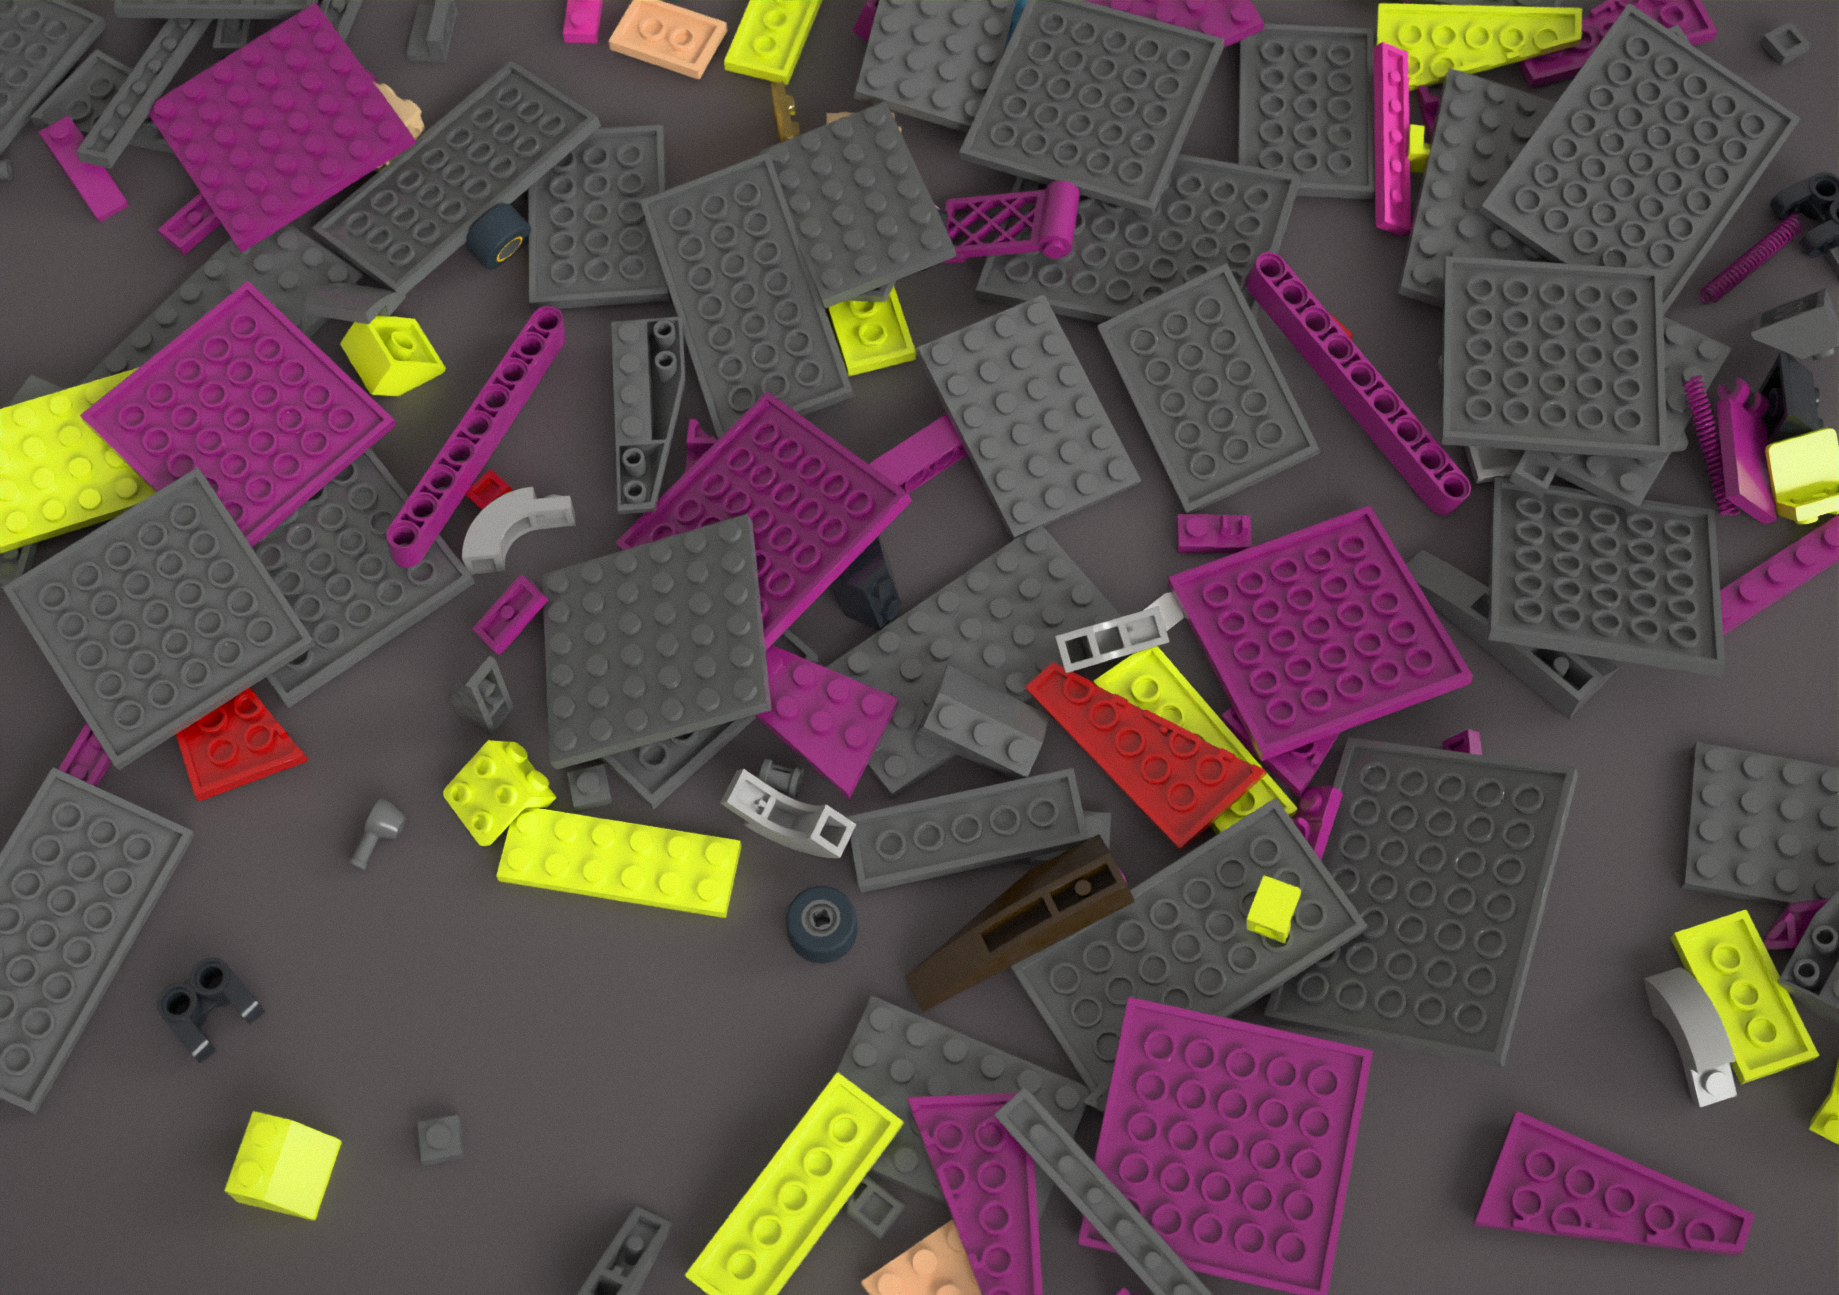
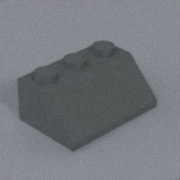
(1800, 326)
(984, 725)

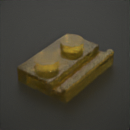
(783, 108)

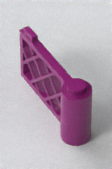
(1050, 222)

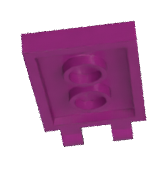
(1743, 451)

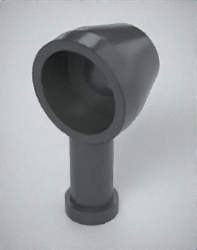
(383, 822)

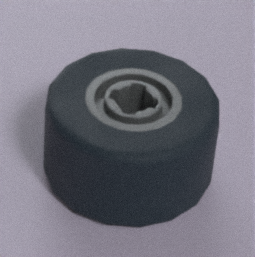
(497, 236)
(820, 939)

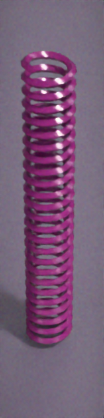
(1739, 275)
(1711, 449)

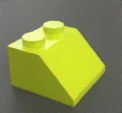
(391, 355)
(282, 1166)

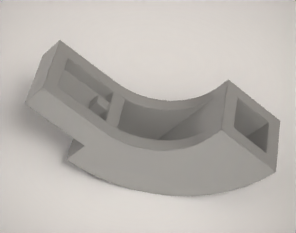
(506, 521)
(1112, 639)
(794, 824)
(1698, 1034)

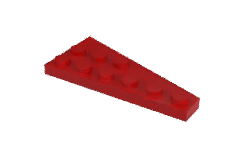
(235, 747)
(1157, 764)

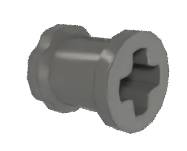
(782, 778)

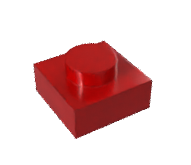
(487, 490)

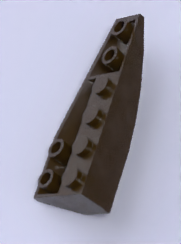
(1024, 920)

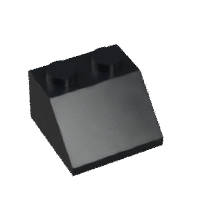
(1790, 399)
(869, 588)

